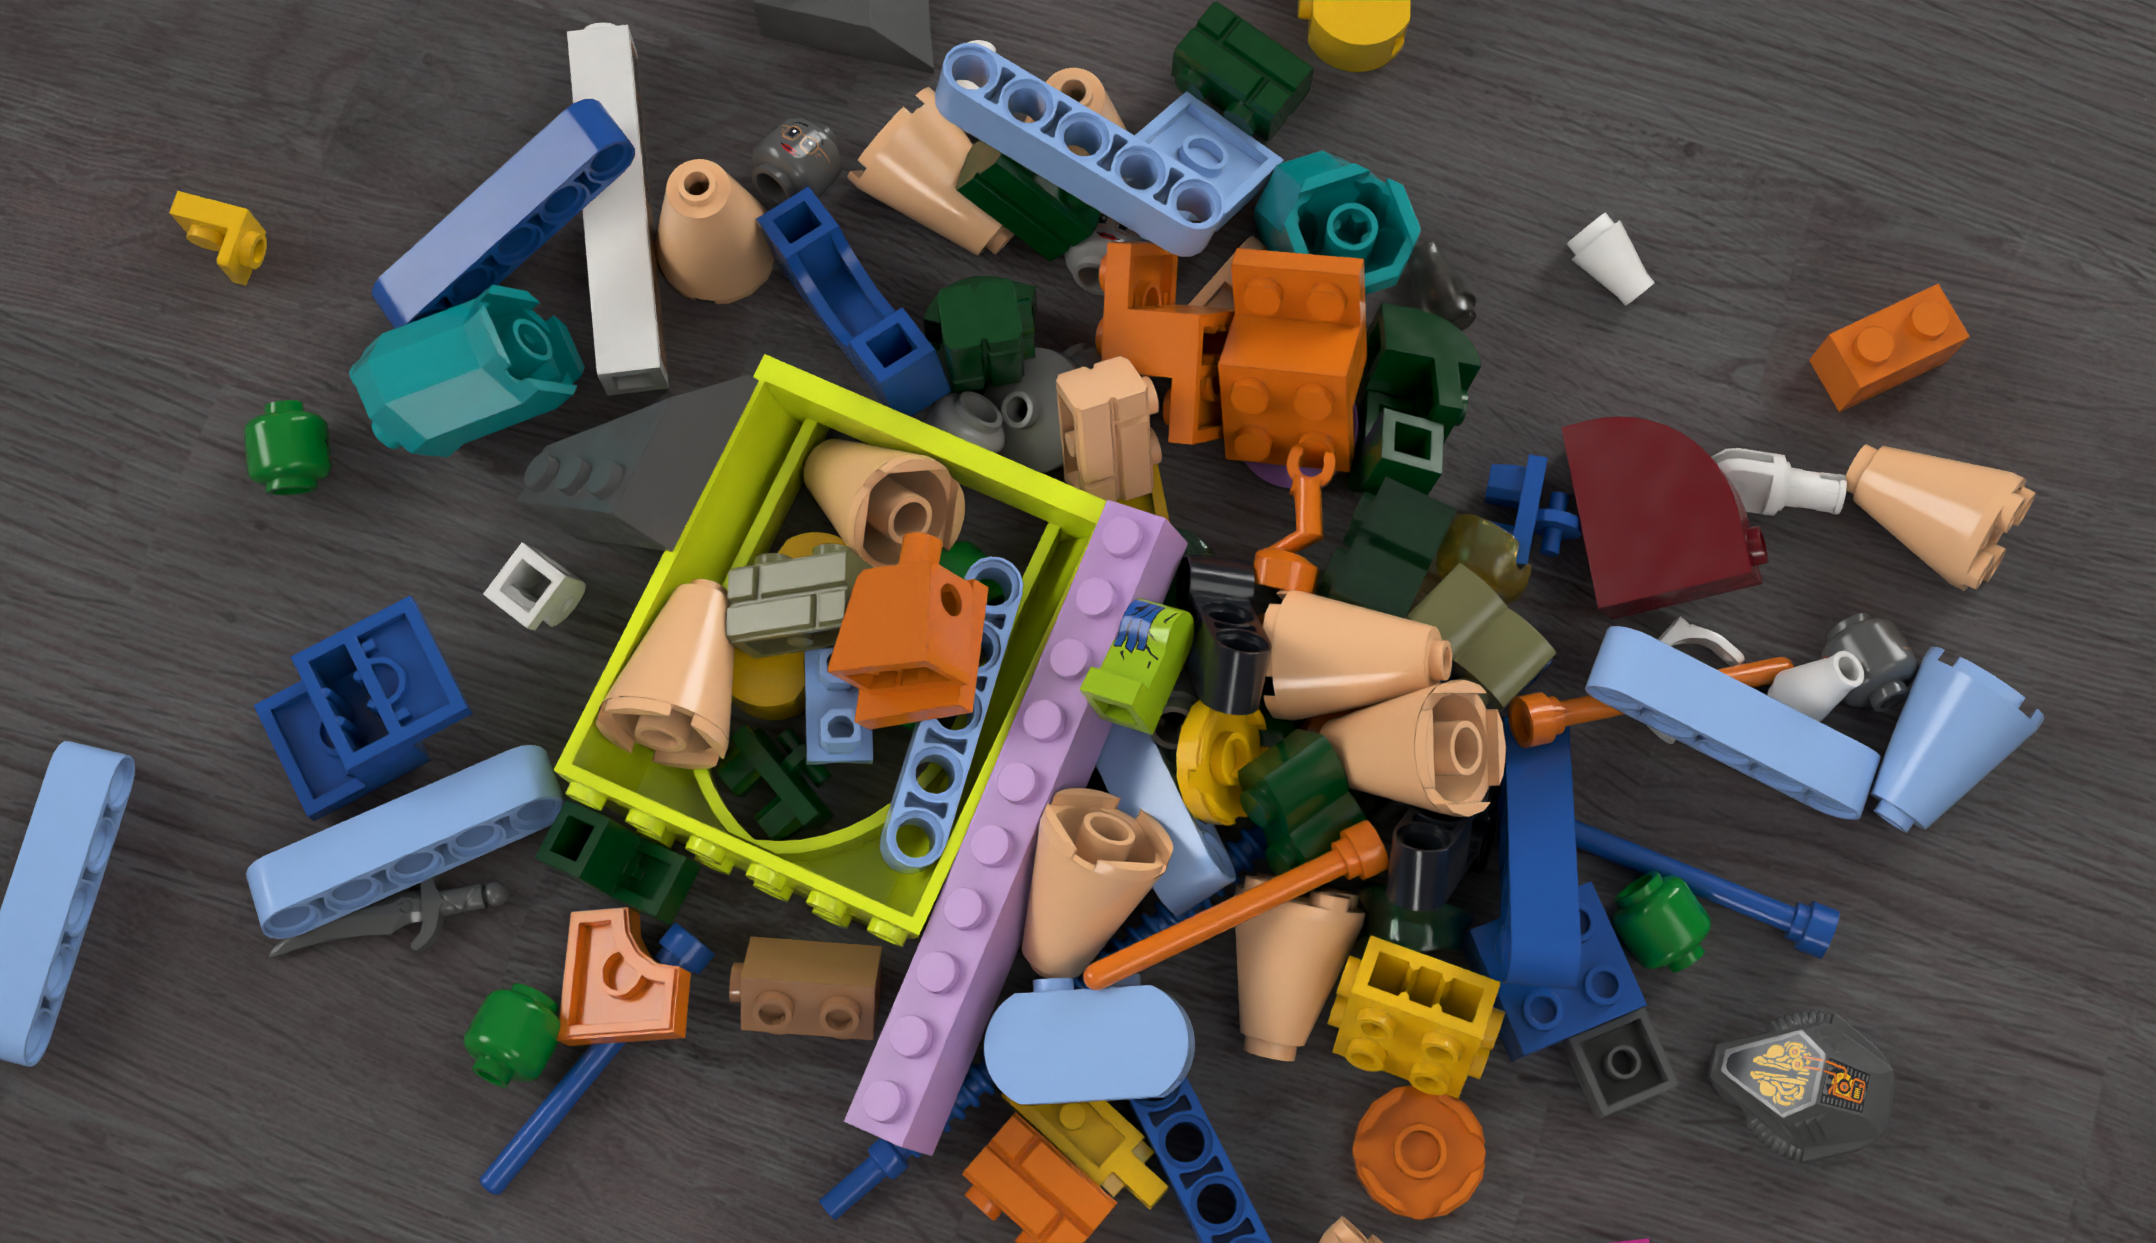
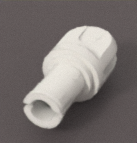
(1770, 483)

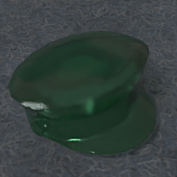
(1409, 928)

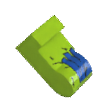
(1141, 666)

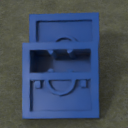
(362, 708)

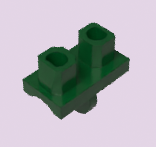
(760, 759)

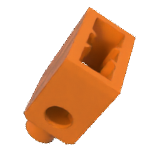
(906, 624)

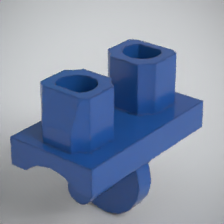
(1521, 489)

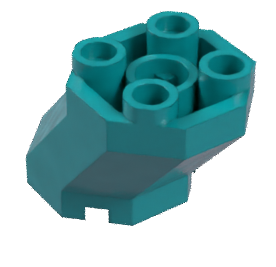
(1339, 211)
(466, 373)

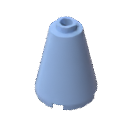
(1947, 740)

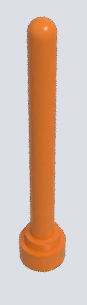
(1539, 718)
(1354, 855)

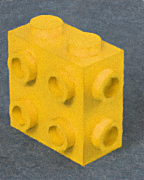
(1415, 1017)

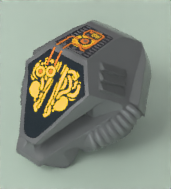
(1807, 1086)

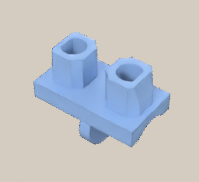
(831, 716)

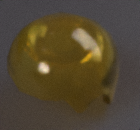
(1486, 552)

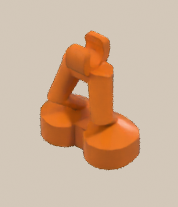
(1278, 565)

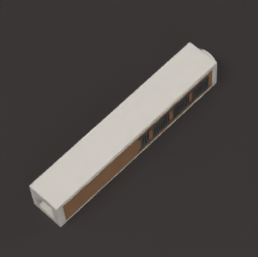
(620, 222)

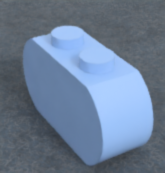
(1088, 1043)

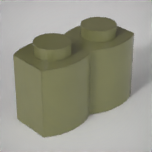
(1486, 637)

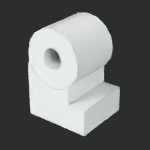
(535, 588)

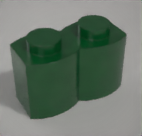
(1298, 799)

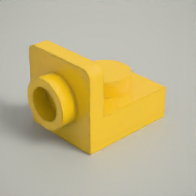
(222, 229)

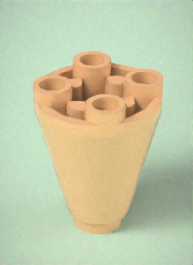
(1941, 508)
(1290, 965)

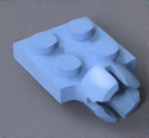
(1213, 149)

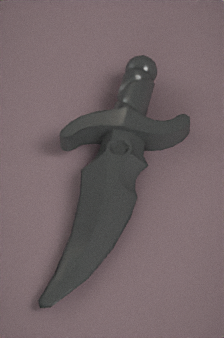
(387, 915)

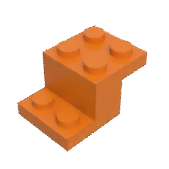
(1164, 336)
(1293, 357)

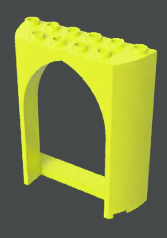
(728, 528)

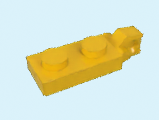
(1098, 1144)

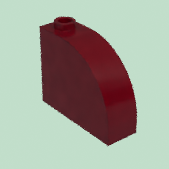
(1657, 517)

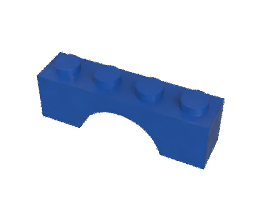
(873, 335)

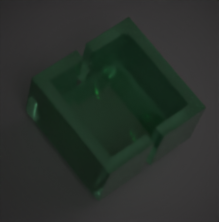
(1390, 549)

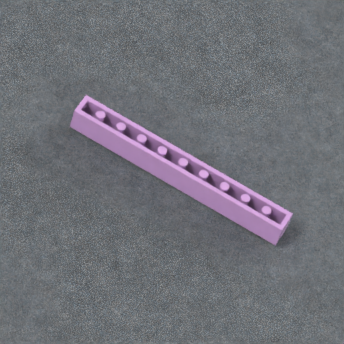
(987, 891)

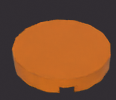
(1419, 1153)

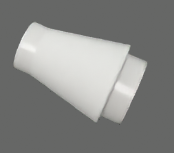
(1611, 258)
(1818, 685)

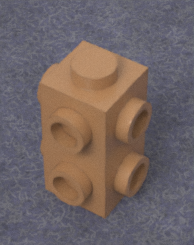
(808, 988)

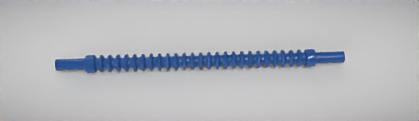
(891, 1160)

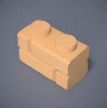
(1108, 429)

